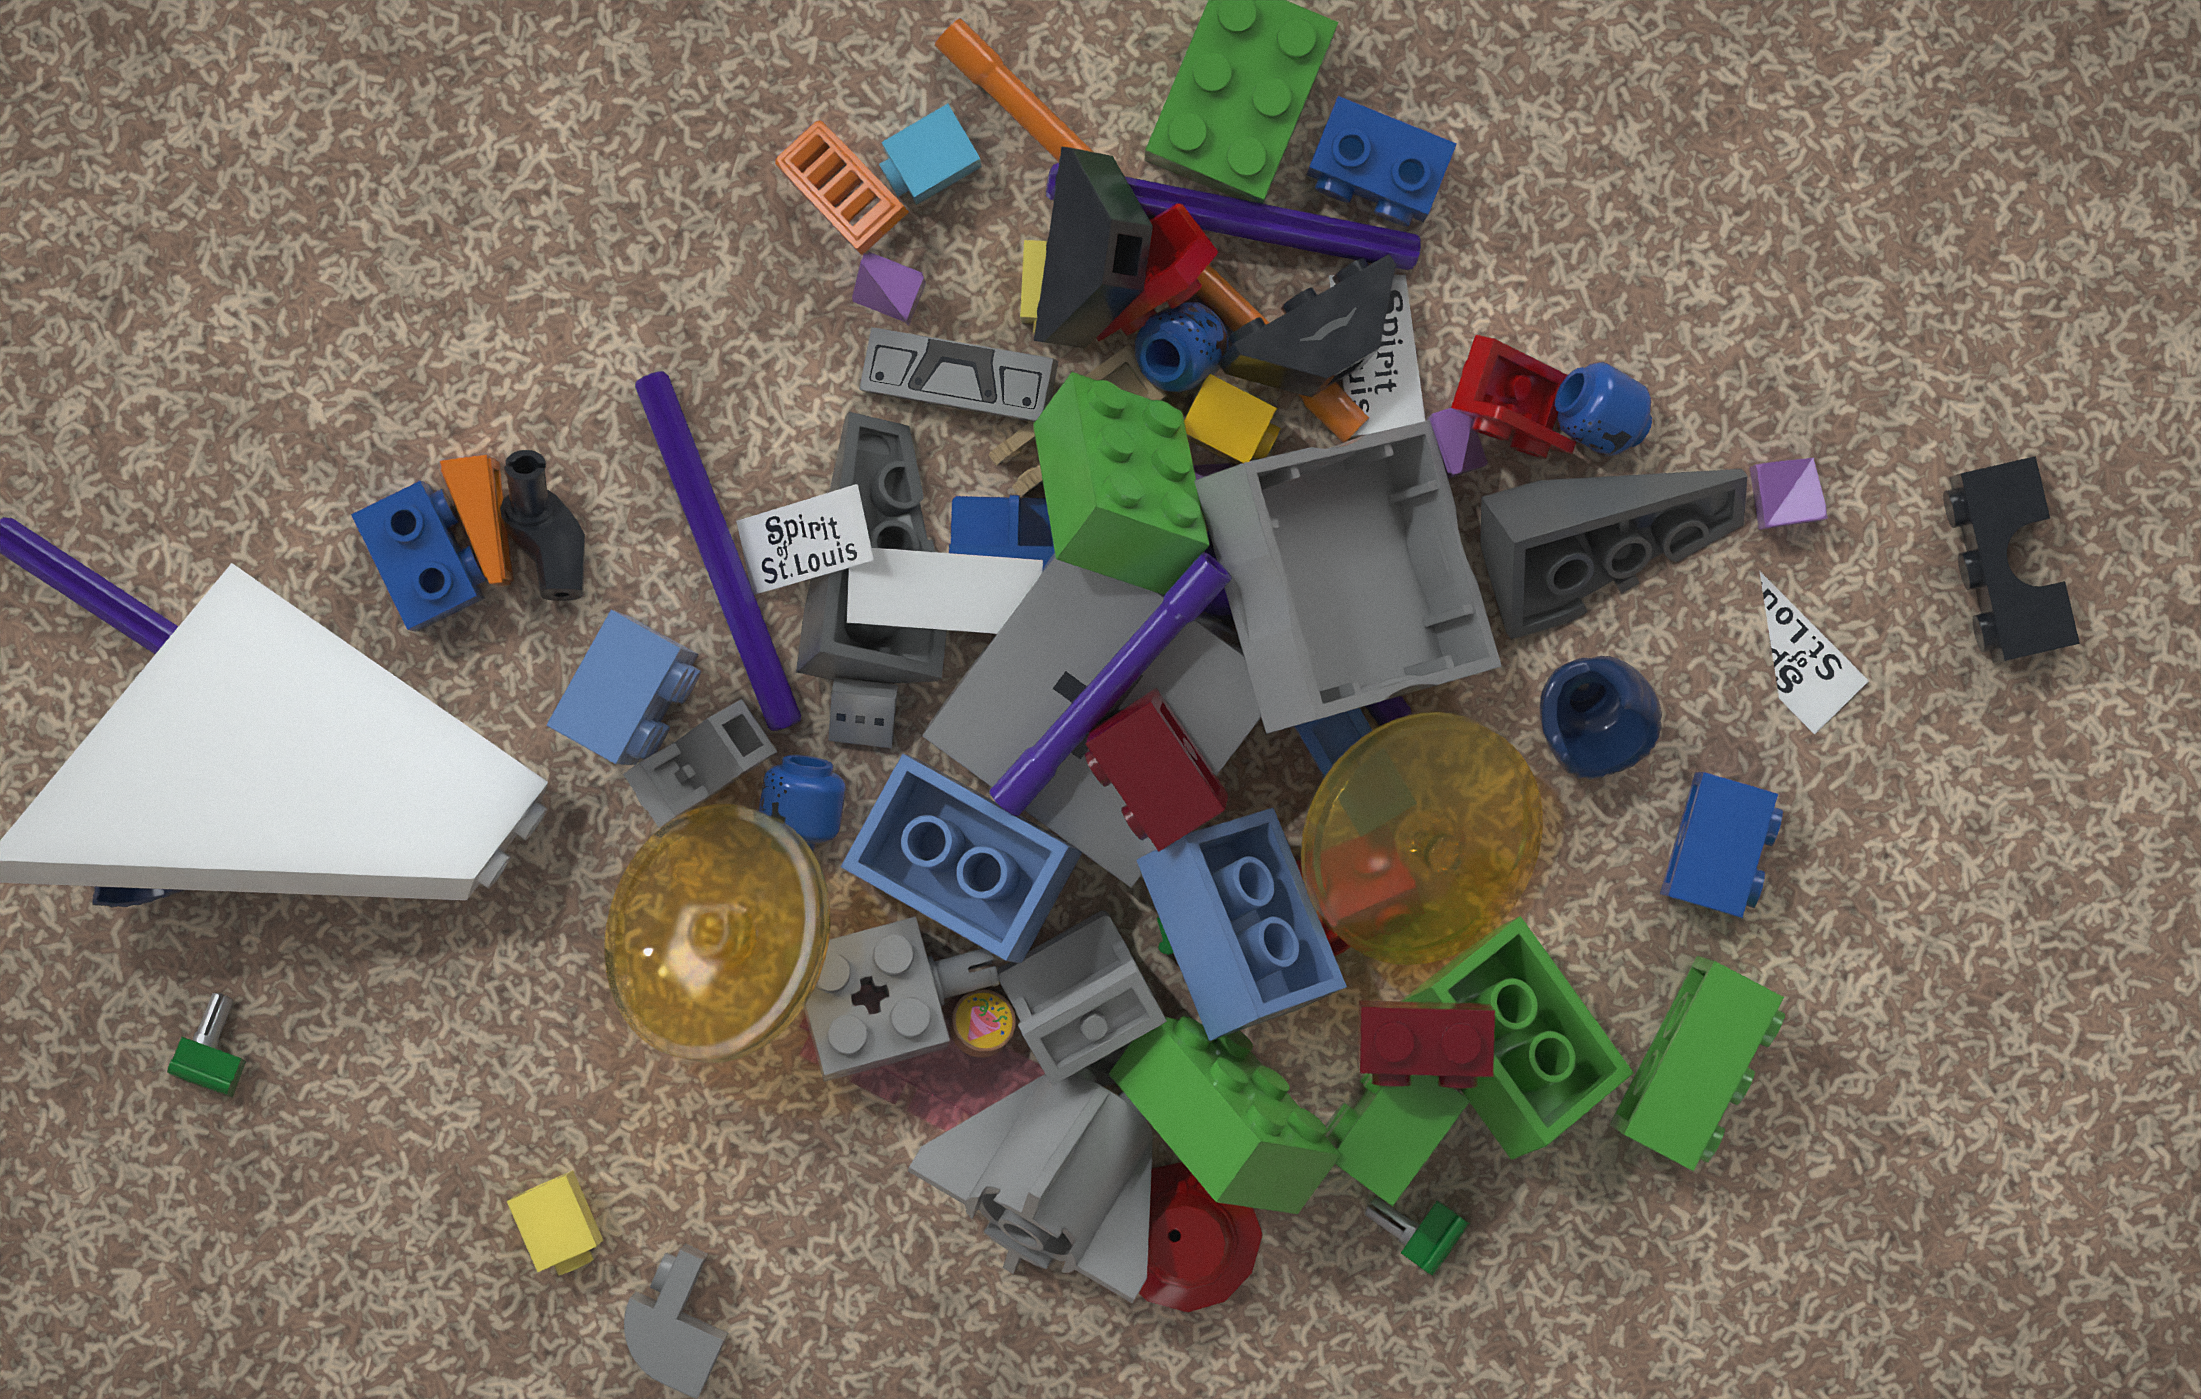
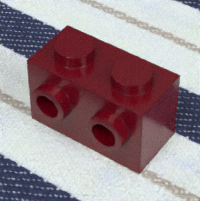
(1155, 771)
(1426, 1039)

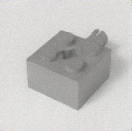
(911, 1015)

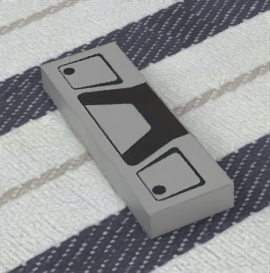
(958, 374)

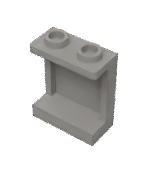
(1080, 997)

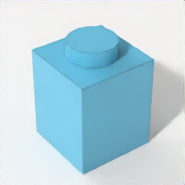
(929, 156)

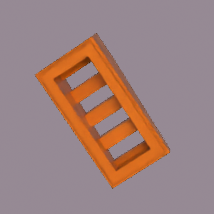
(817, 157)
(478, 496)

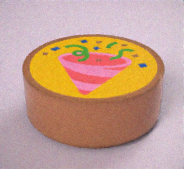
(982, 1023)

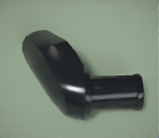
(543, 527)

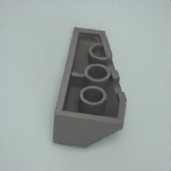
(885, 467)
(1573, 536)

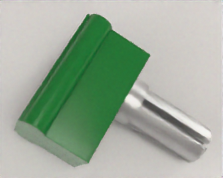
(198, 1058)
(1426, 1242)

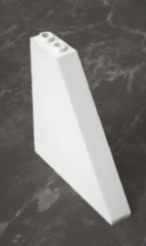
(274, 767)

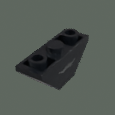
(1092, 251)
(1318, 335)

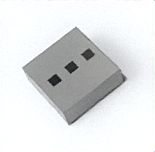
(862, 712)

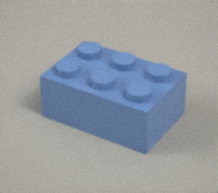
(625, 691)
(961, 859)
(1241, 923)

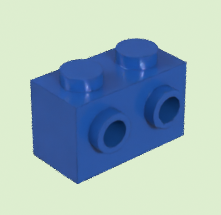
(1380, 162)
(420, 555)
(1722, 844)

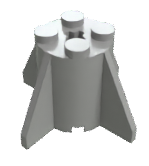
(1056, 1178)

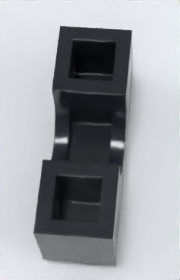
(2014, 615)

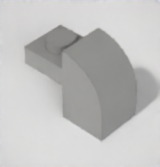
(700, 763)
(665, 1339)

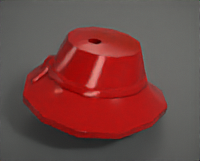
(1214, 1247)

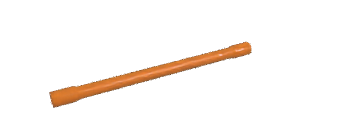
(988, 71)

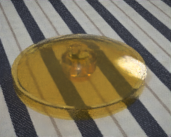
(1421, 838)
(717, 933)

